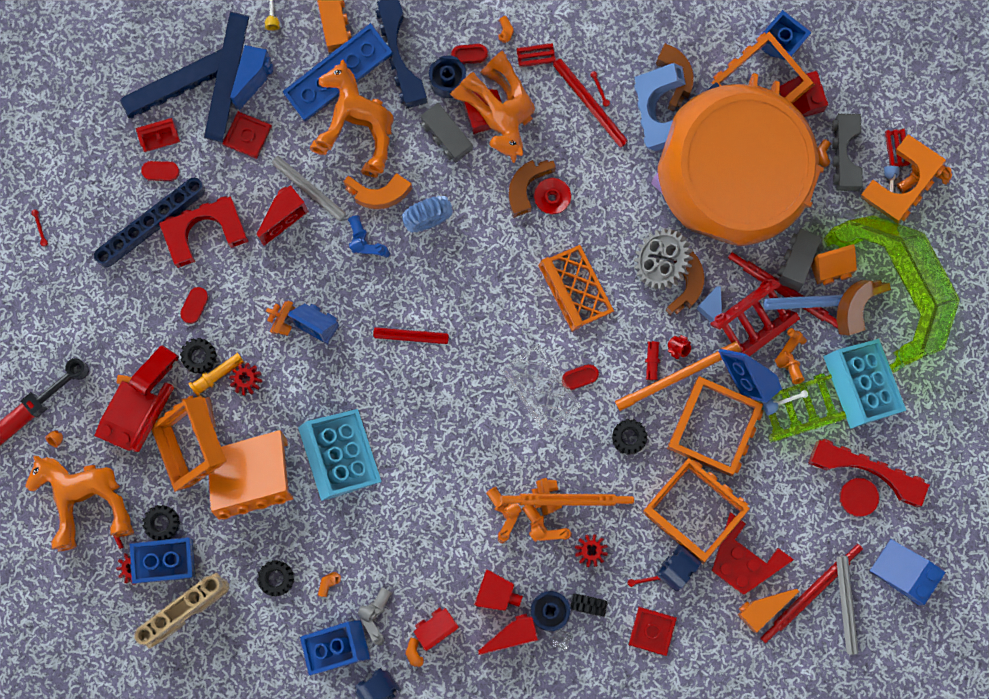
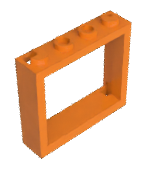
(751, 50)
(749, 431)
(171, 452)
(711, 480)

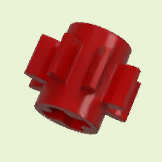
(679, 346)

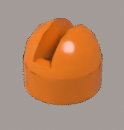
(54, 438)

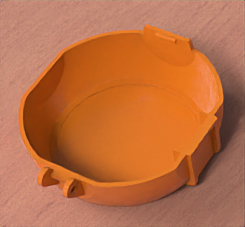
(739, 163)

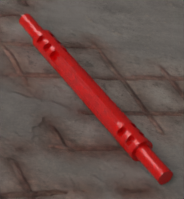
(762, 275)
(808, 596)

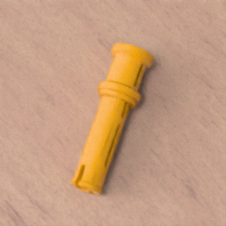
(208, 379)

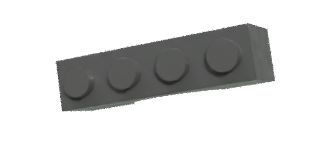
(848, 175)

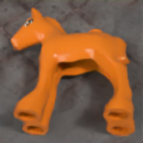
(358, 111)
(500, 117)
(77, 488)

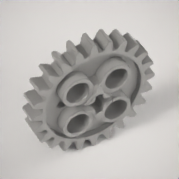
(658, 276)

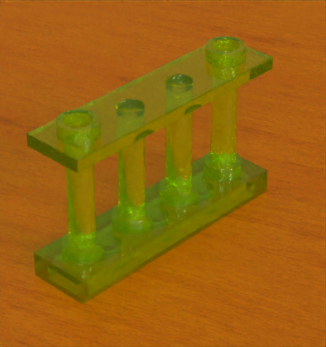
(814, 419)

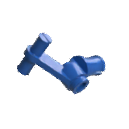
(359, 243)

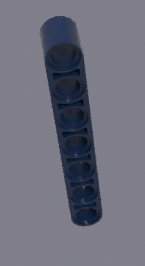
(226, 76)
(171, 85)
(140, 223)

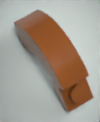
(672, 55)
(522, 178)
(693, 288)
(852, 305)

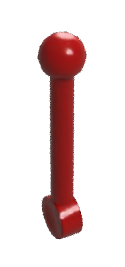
(606, 102)
(43, 242)
(631, 582)

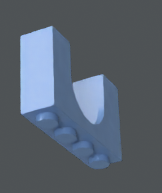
(649, 90)

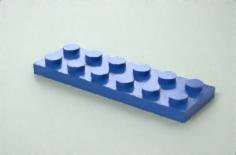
(361, 56)

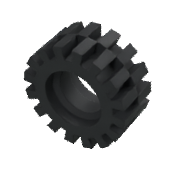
(187, 352)
(629, 448)
(155, 512)
(264, 573)
(589, 605)

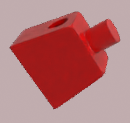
(496, 593)

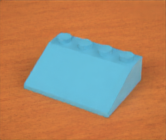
(864, 383)
(339, 454)

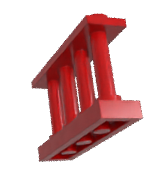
(770, 329)

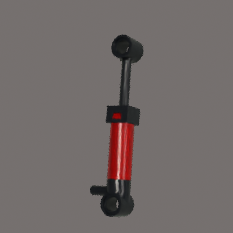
(33, 406)

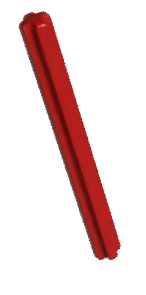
(590, 102)

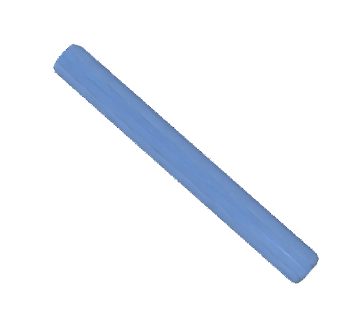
(801, 302)

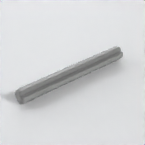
(308, 188)
(847, 605)

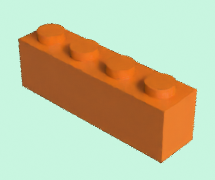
(334, 23)

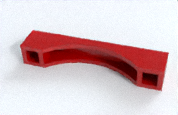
(906, 488)

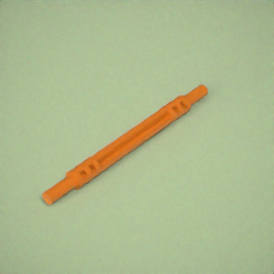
(568, 499)

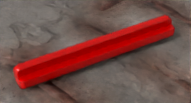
(410, 335)
(151, 417)

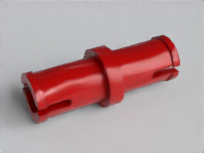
(652, 361)

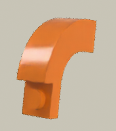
(380, 198)

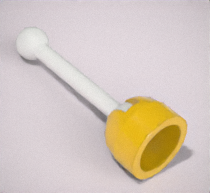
(272, 22)

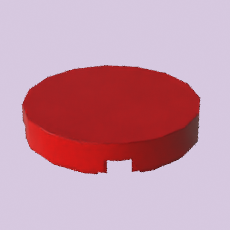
(859, 497)

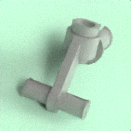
(369, 613)

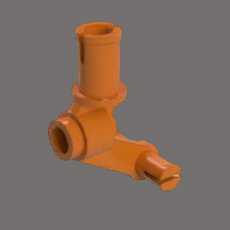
(913, 179)
(786, 359)
(509, 510)
(539, 530)

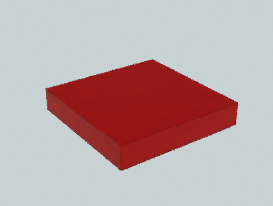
(247, 135)
(652, 631)

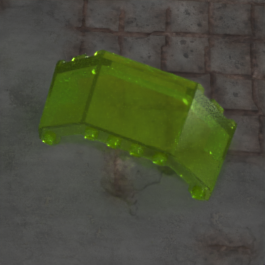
(920, 274)

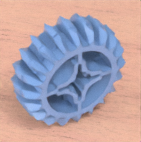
(427, 214)

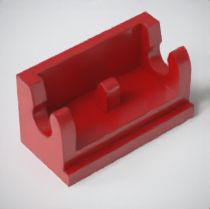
(157, 135)

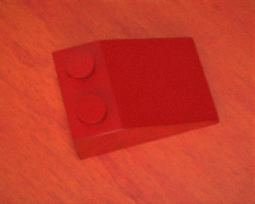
(283, 212)
(124, 416)
(514, 634)

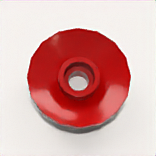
(554, 187)

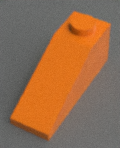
(760, 611)

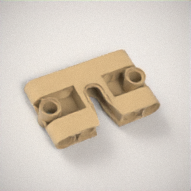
(175, 614)

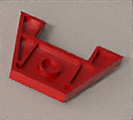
(742, 567)

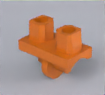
(279, 325)
(545, 487)

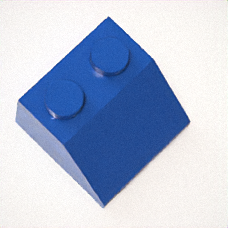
(787, 32)

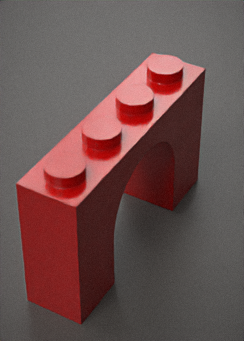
(178, 228)

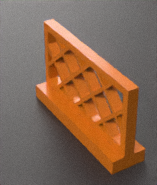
(560, 291)

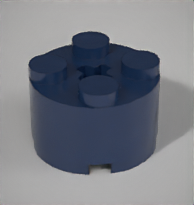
(438, 73)
(678, 568)
(561, 612)
(380, 686)

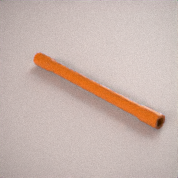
(631, 399)

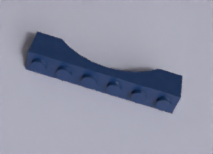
(411, 86)

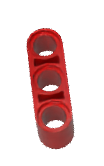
(153, 370)

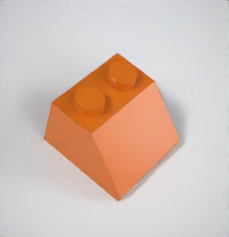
(834, 265)

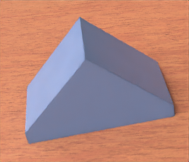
(711, 305)

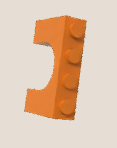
(898, 205)

